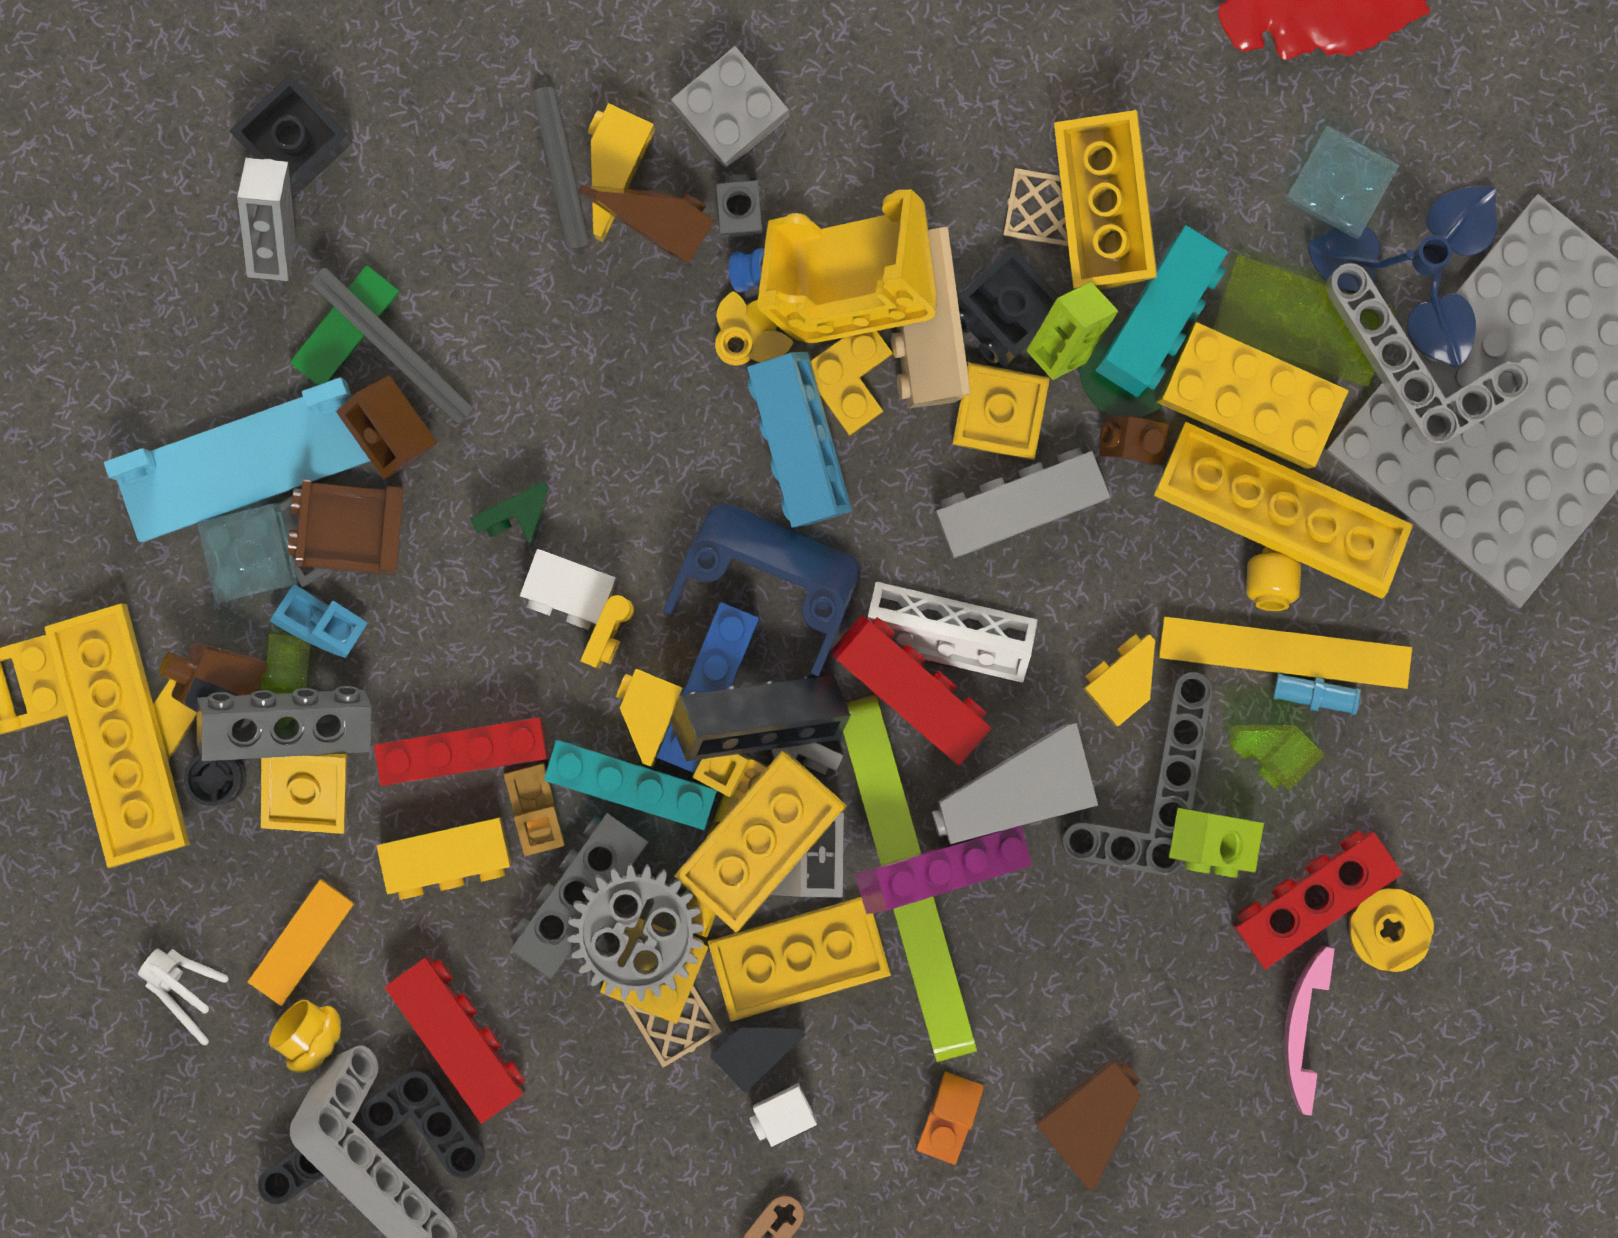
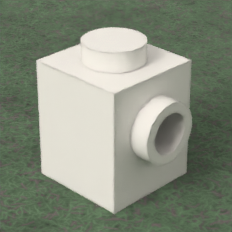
(782, 1115)

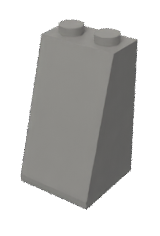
(1026, 788)

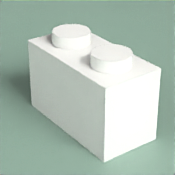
(568, 588)

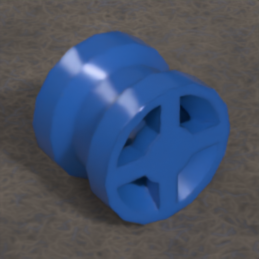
(746, 269)

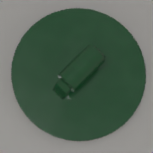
(1108, 395)

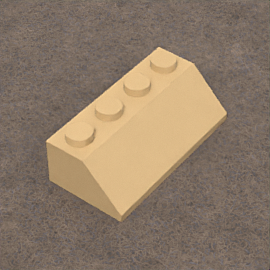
(934, 349)

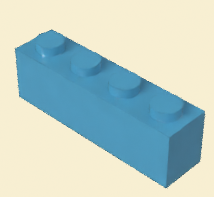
(798, 439)

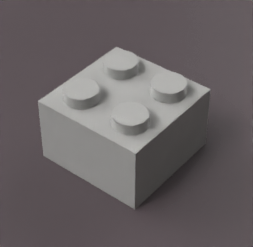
(730, 107)

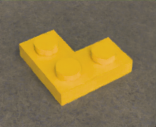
(839, 375)

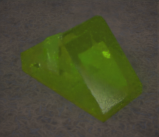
(287, 666)

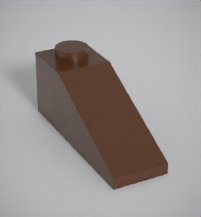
(661, 218)

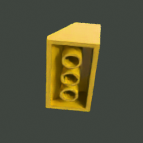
(1105, 200)

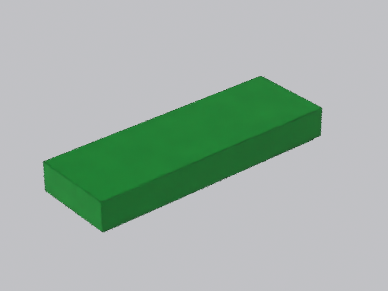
(336, 336)

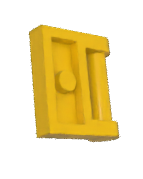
(602, 645)
(37, 683)

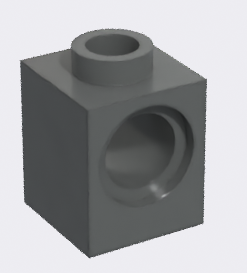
(747, 224)

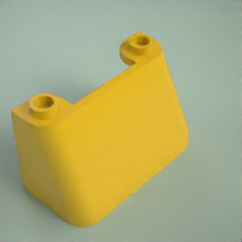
(849, 274)

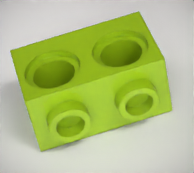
(1072, 330)

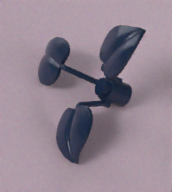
(1459, 223)

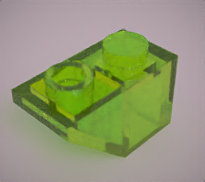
(1279, 749)

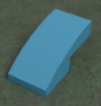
(317, 623)

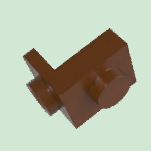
(1133, 439)

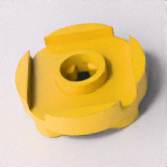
(1414, 936)

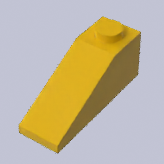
(616, 154)

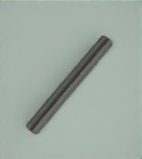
(391, 345)

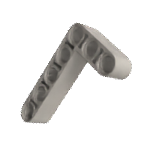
(1412, 367)
(351, 1160)

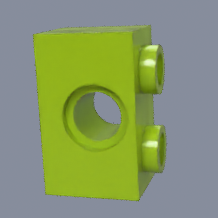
(1216, 841)

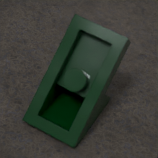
(525, 507)

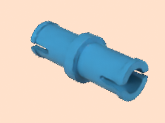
(1317, 694)

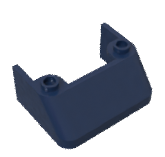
(740, 535)

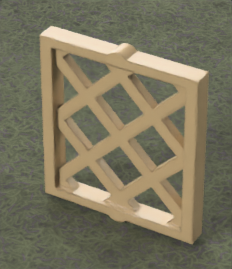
(1014, 203)
(690, 1045)

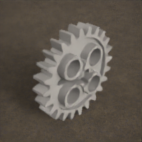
(670, 947)

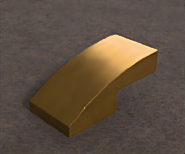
(534, 809)

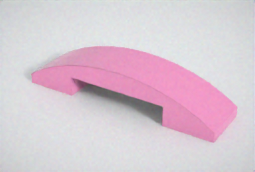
(1314, 975)

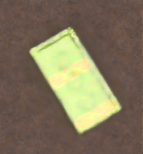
(1292, 320)

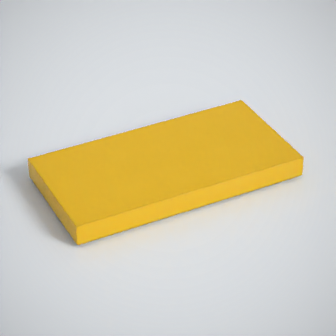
(760, 840)
(798, 958)

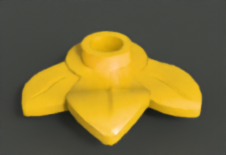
(752, 327)

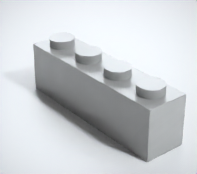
(1022, 504)

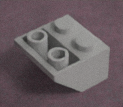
(820, 869)

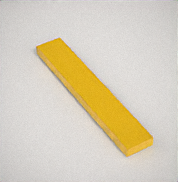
(1285, 652)

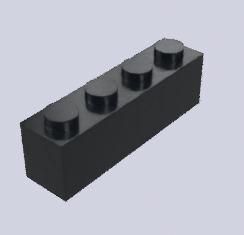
(759, 717)

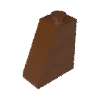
(1092, 1119)

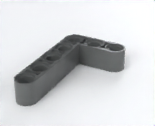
(1163, 791)

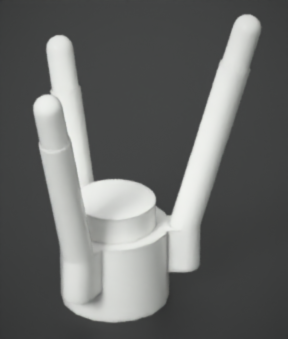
(163, 974)

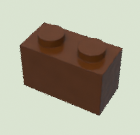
(386, 427)

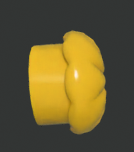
(306, 1035)

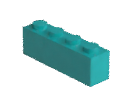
(1162, 311)
(630, 784)

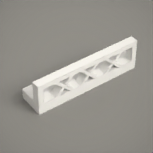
(949, 640)

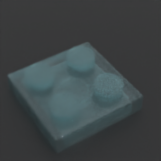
(1342, 182)
(247, 553)

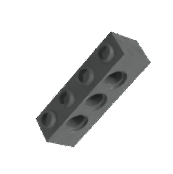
(301, 737)
(550, 953)

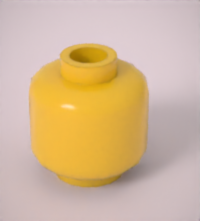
(1273, 580)

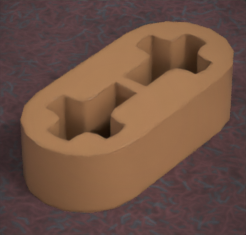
(769, 1215)

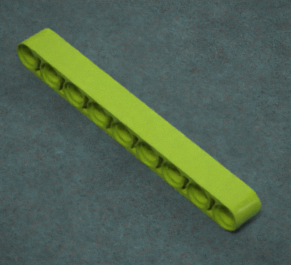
(920, 920)

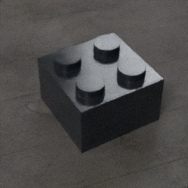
(292, 130)

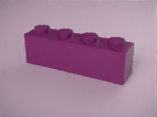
(942, 870)

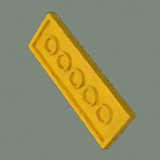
(1283, 510)
(117, 735)

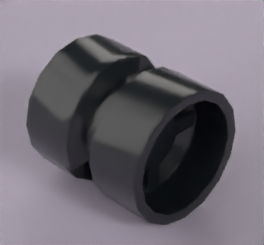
(214, 781)

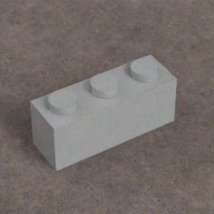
(267, 219)

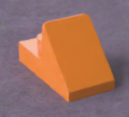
(950, 1117)

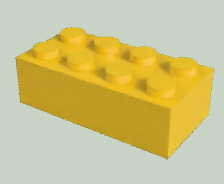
(1252, 396)

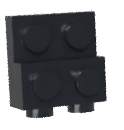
(1005, 307)

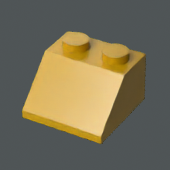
(647, 711)

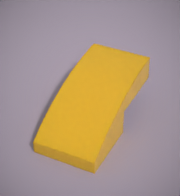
(730, 774)

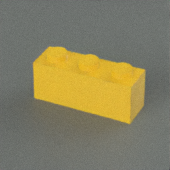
(445, 858)

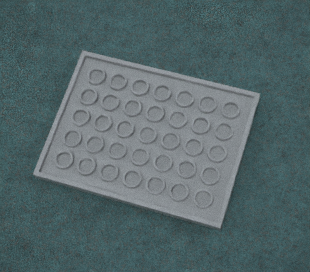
(1542, 467)

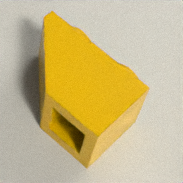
(1125, 683)

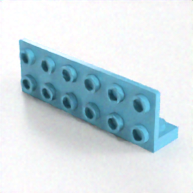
(237, 462)

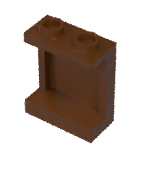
(346, 528)

